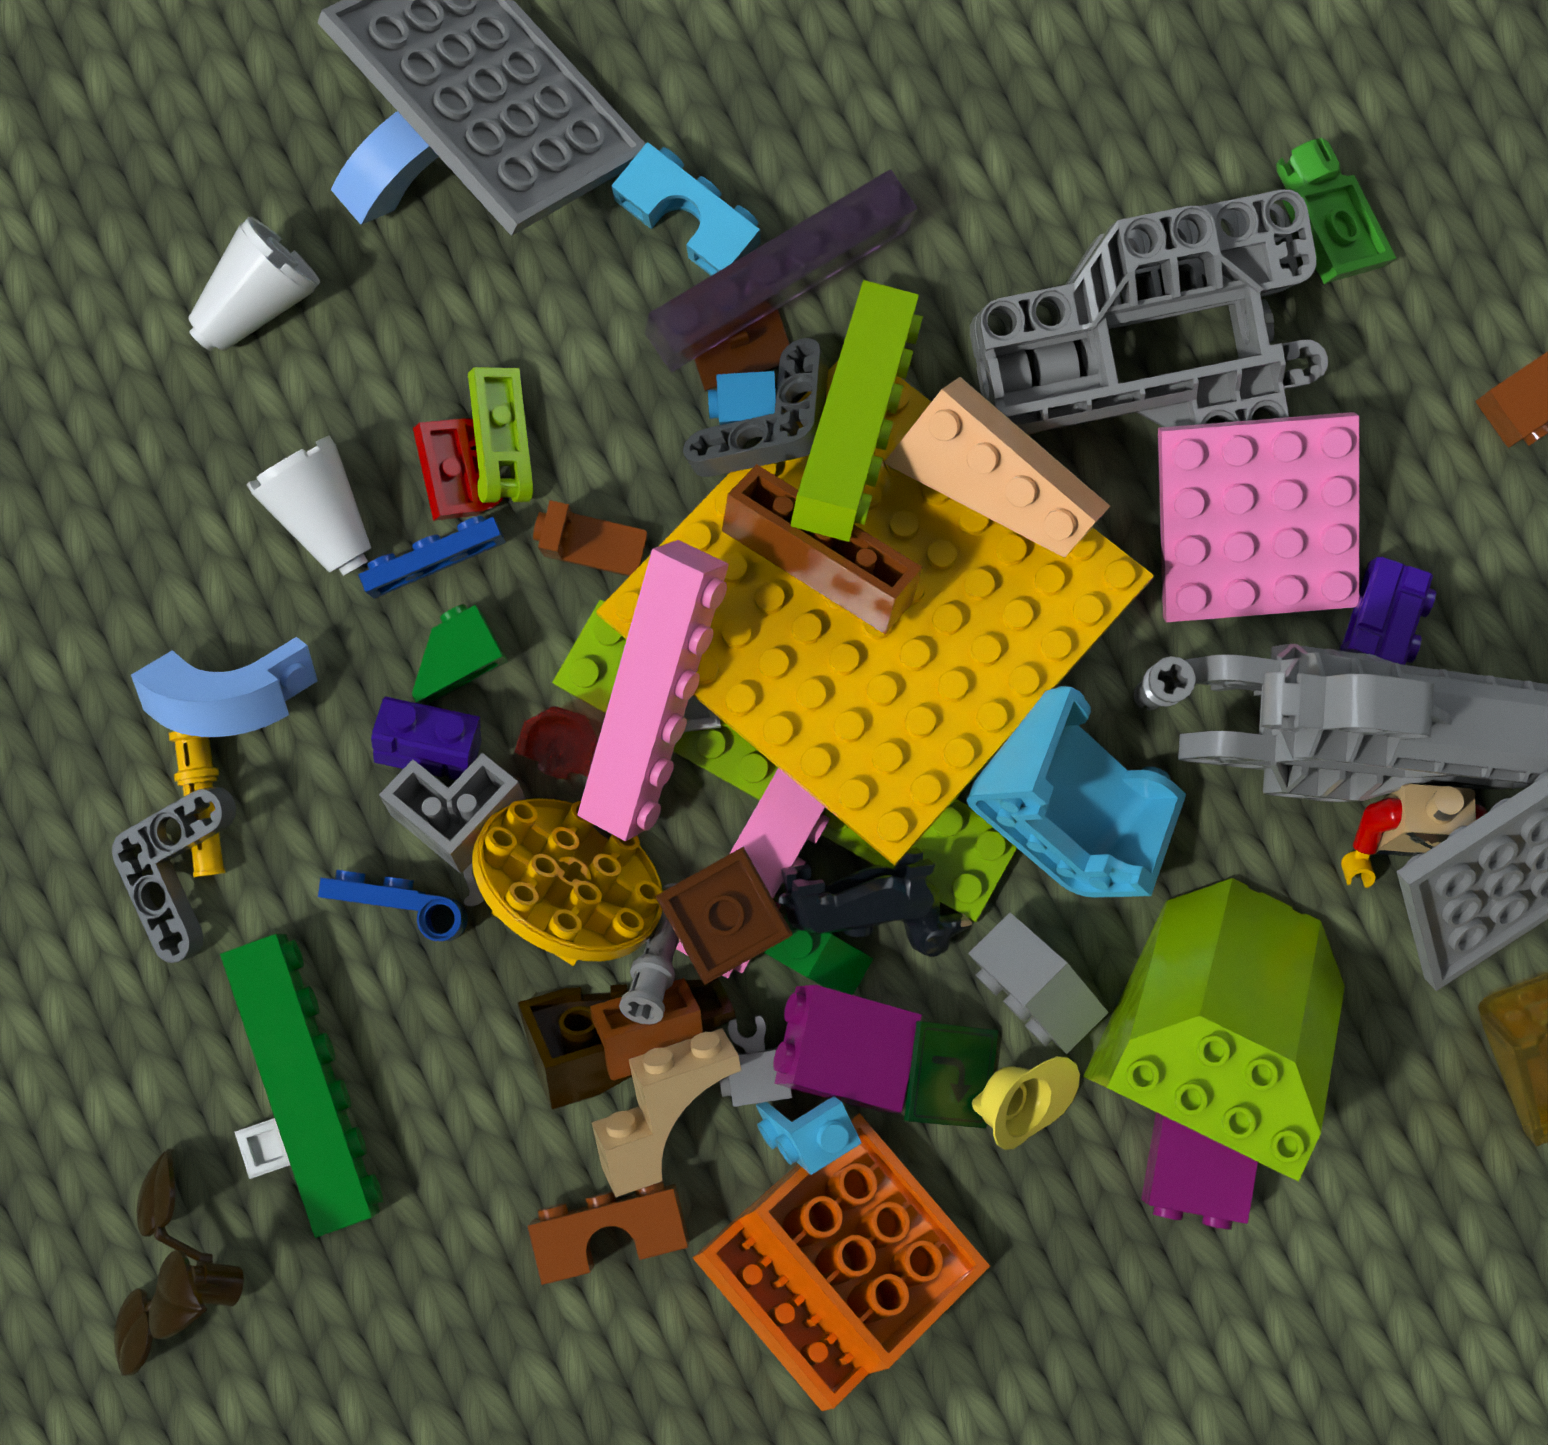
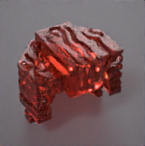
(559, 742)

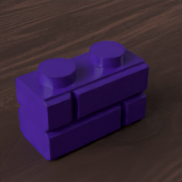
(1389, 611)
(432, 736)

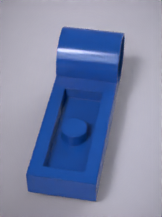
(395, 894)

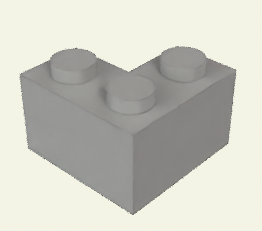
(452, 816)
(1037, 984)

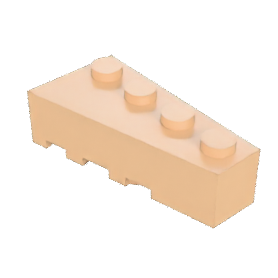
(997, 470)

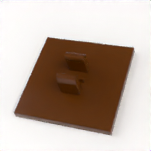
(749, 350)

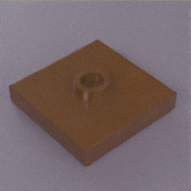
(724, 915)

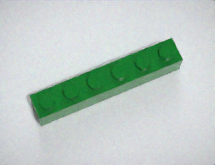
(301, 1083)

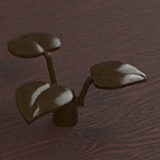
(180, 1286)

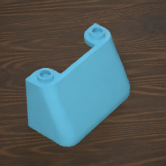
(1076, 805)

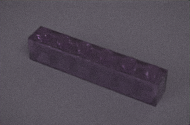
(780, 270)

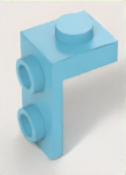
(812, 1138)

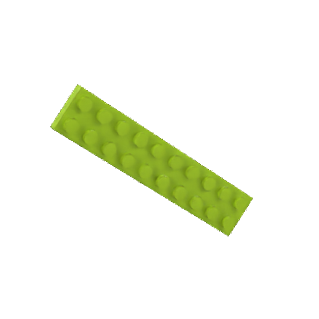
(960, 843)

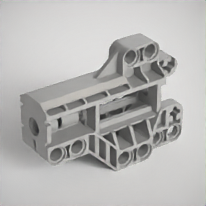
(1187, 239)
(1366, 726)

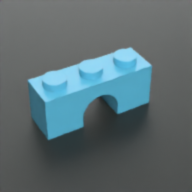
(658, 184)

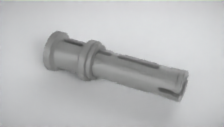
(1165, 684)
(651, 975)

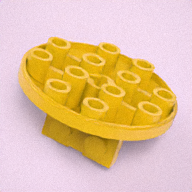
(566, 882)

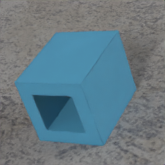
(742, 396)

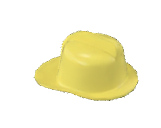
(1025, 1100)

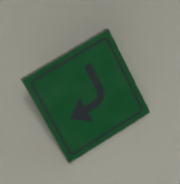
(948, 1072)

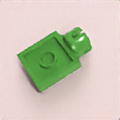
(1340, 217)

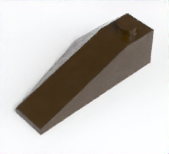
(567, 1045)

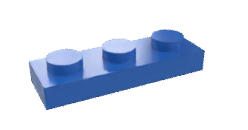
(431, 556)

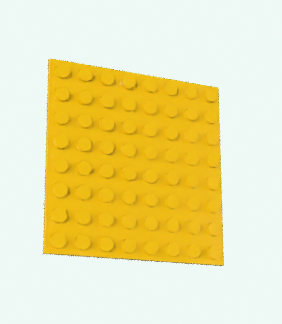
(907, 716)

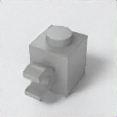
(757, 1075)

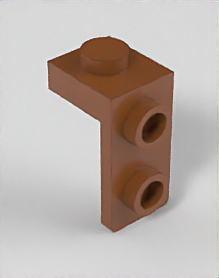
(588, 540)

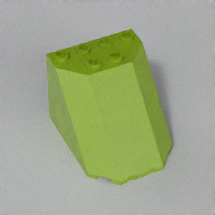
(1230, 1024)

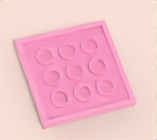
(1259, 516)

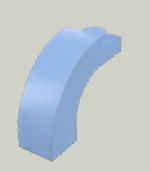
(382, 169)
(227, 701)

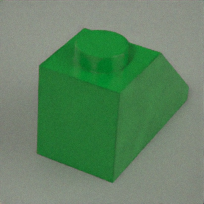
(456, 654)
(822, 959)

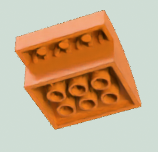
(842, 1267)

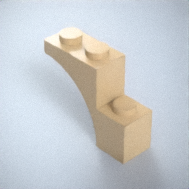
(664, 1084)

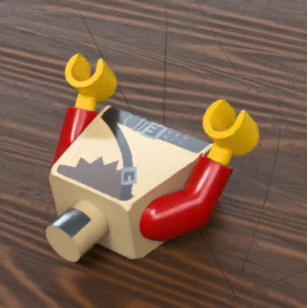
(1408, 825)

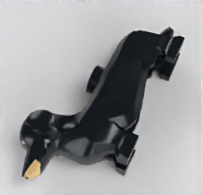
(871, 899)

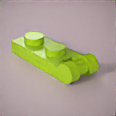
(500, 434)

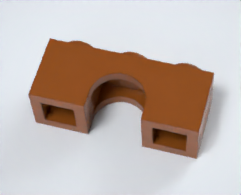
(564, 1237)

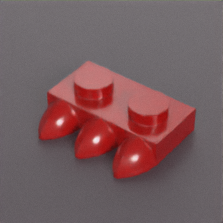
(450, 468)

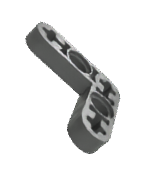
(720, 447)
(156, 854)

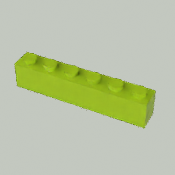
(855, 412)

